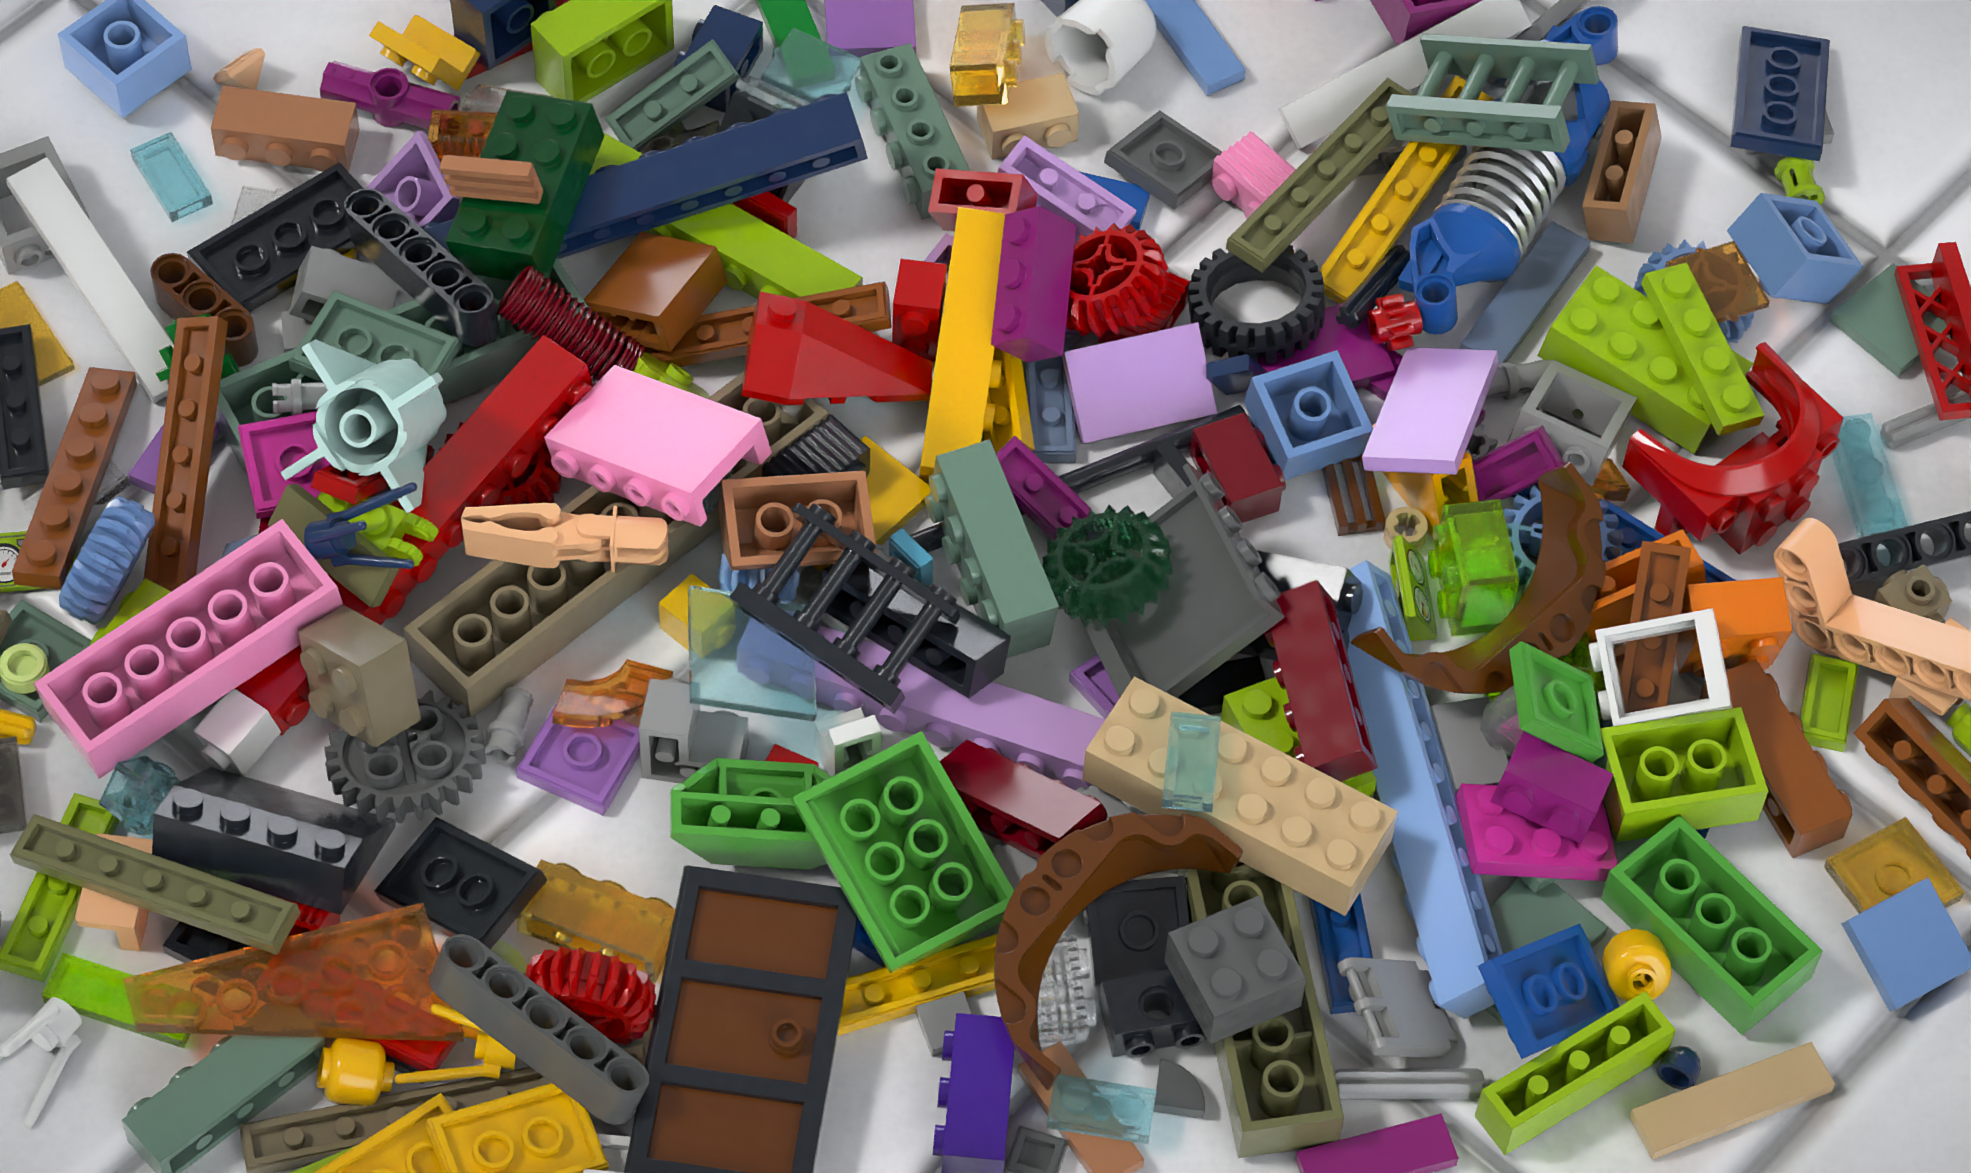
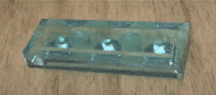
(1867, 477)

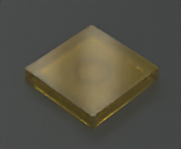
(1888, 865)

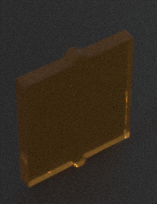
(1725, 281)

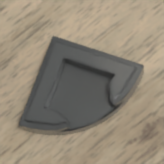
(1178, 1091)

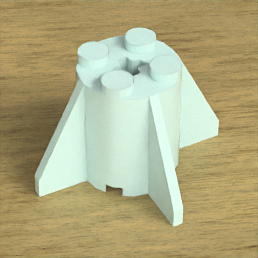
(374, 417)

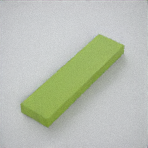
(50, 903)

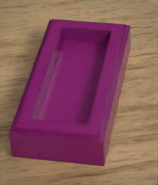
(1515, 465)

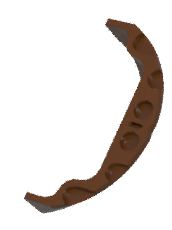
(1548, 615)
(1067, 882)

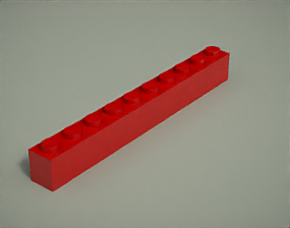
(464, 473)

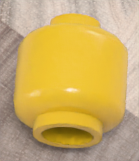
(1636, 963)
(354, 1071)

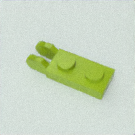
(387, 527)

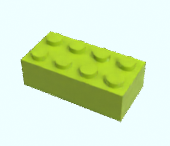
(1619, 340)

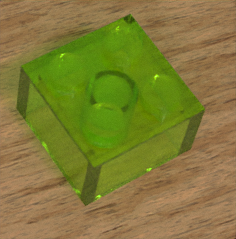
(1473, 567)

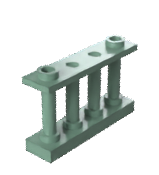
(1492, 122)

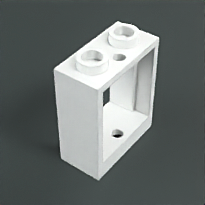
(1604, 660)

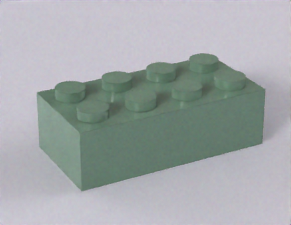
(991, 546)

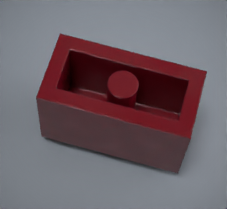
(1239, 461)

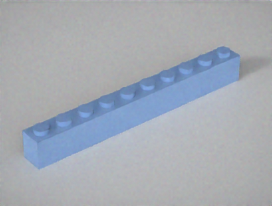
(1428, 831)

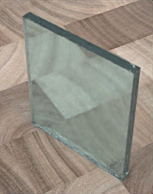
(743, 663)

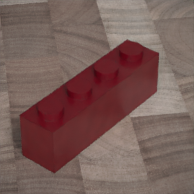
(1320, 684)
(1017, 802)

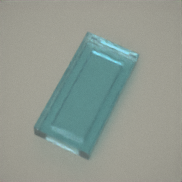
(171, 176)
(1191, 762)

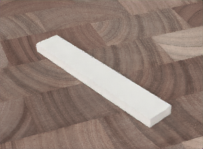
(1405, 64)
(94, 272)

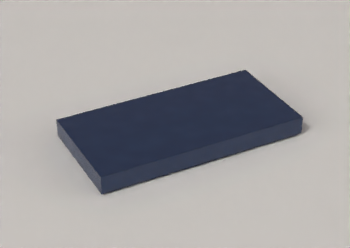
(1780, 93)

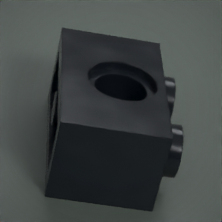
(1131, 1030)

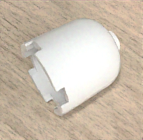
(1100, 41)

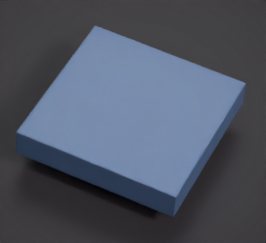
(1908, 944)

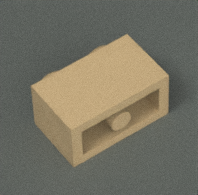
(1036, 108)

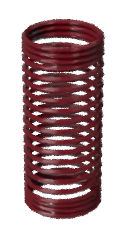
(523, 294)

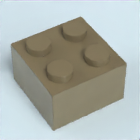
(359, 676)

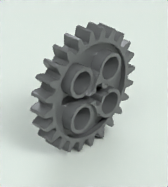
(444, 756)

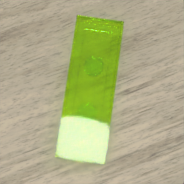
(99, 995)

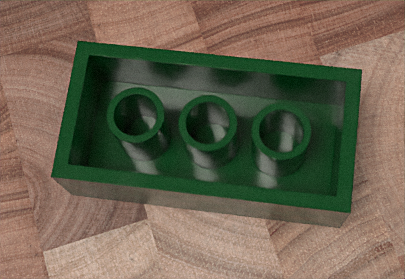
(562, 145)

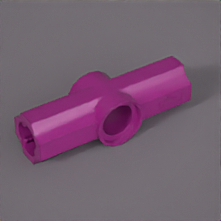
(384, 94)

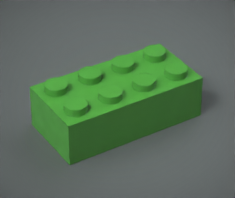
(1712, 923)

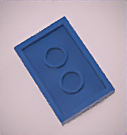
(1548, 989)

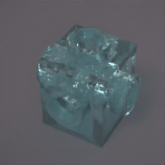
(137, 792)

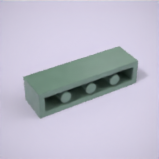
(217, 1095)

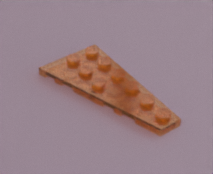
(328, 983)

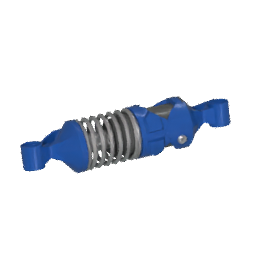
(1474, 239)

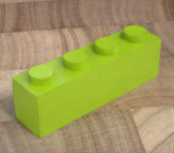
(1574, 1073)

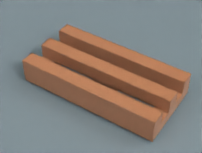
(491, 179)

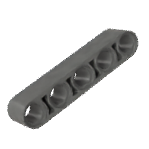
(538, 1029)

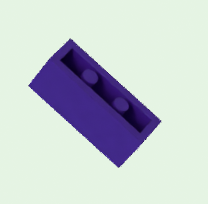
(975, 1095)

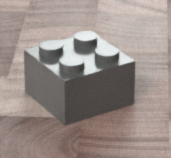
(1235, 969)

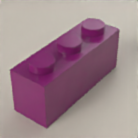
(1033, 284)

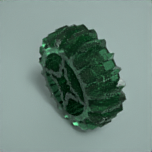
(1113, 577)

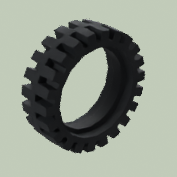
(1257, 338)

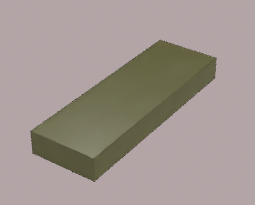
(366, 582)

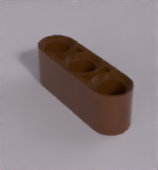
(196, 292)

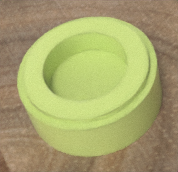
(22, 666)

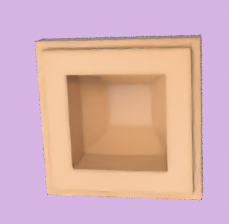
(242, 71)

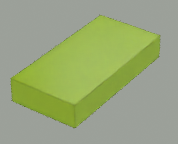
(1828, 701)

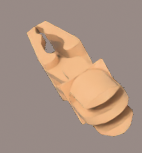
(545, 536)

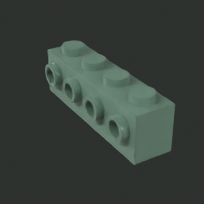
(909, 120)

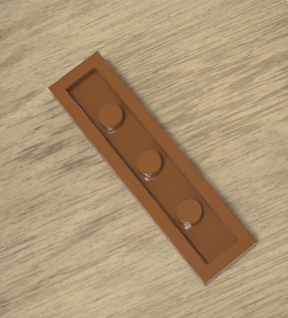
(1657, 595)

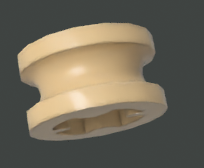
(1410, 518)

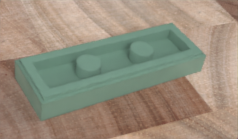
(673, 97)

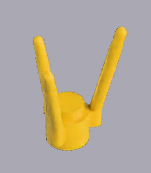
(487, 1049)

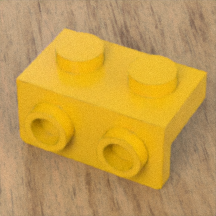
(430, 49)

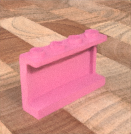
(654, 443)

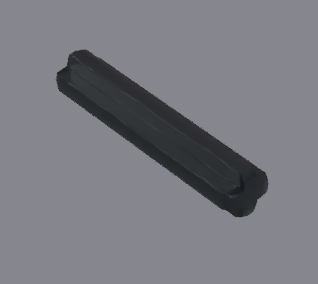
(1374, 286)

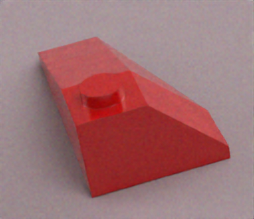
(811, 353)

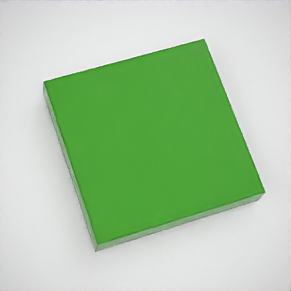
(1556, 702)

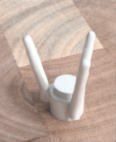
(48, 1028)

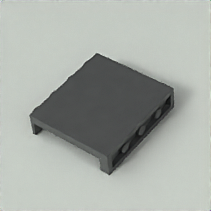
(1212, 600)

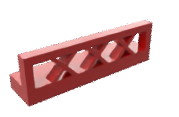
(1954, 307)

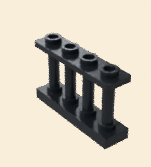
(843, 653)

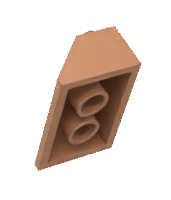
(760, 521)

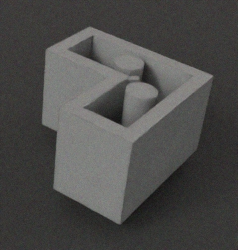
(681, 738)

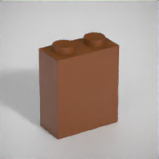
(658, 289)

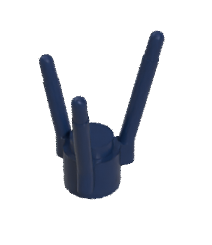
(336, 535)

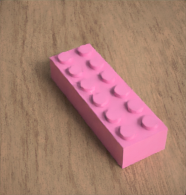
(188, 648)

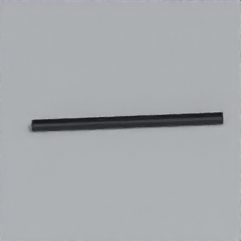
(1103, 469)

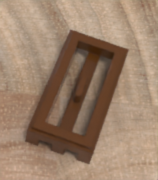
(1372, 495)

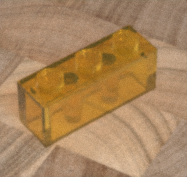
(986, 54)
(598, 916)

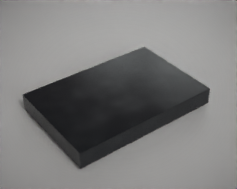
(462, 883)

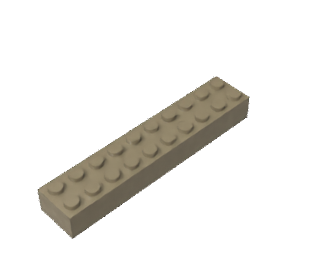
(522, 615)

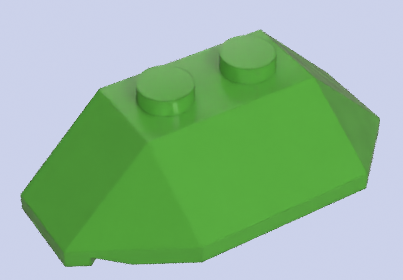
(745, 814)

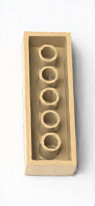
(1274, 807)

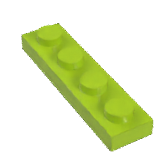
(1702, 349)

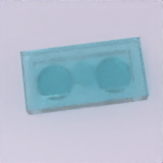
(1101, 1109)

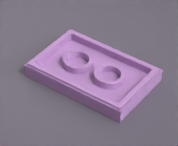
(1139, 383)

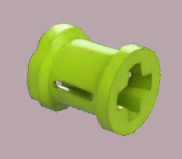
(1801, 181)

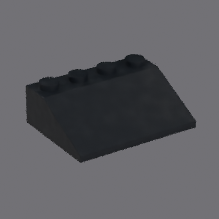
(269, 838)

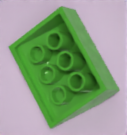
(906, 853)

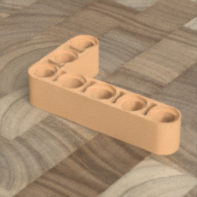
(1861, 629)

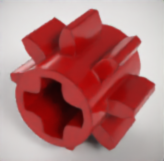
(1394, 322)

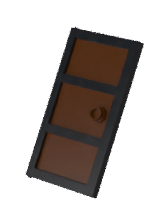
(744, 1026)

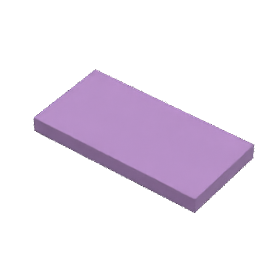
(1430, 411)

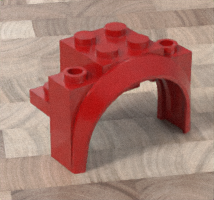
(1757, 483)

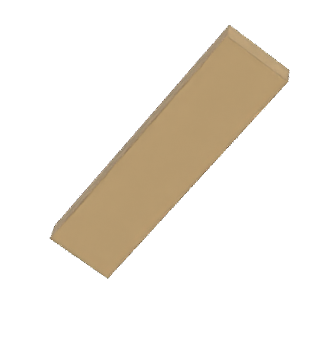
(1731, 1100)

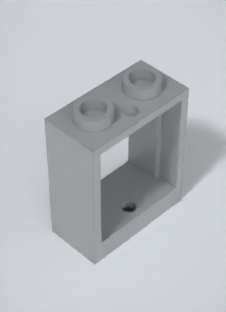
(27, 247)
(1584, 403)

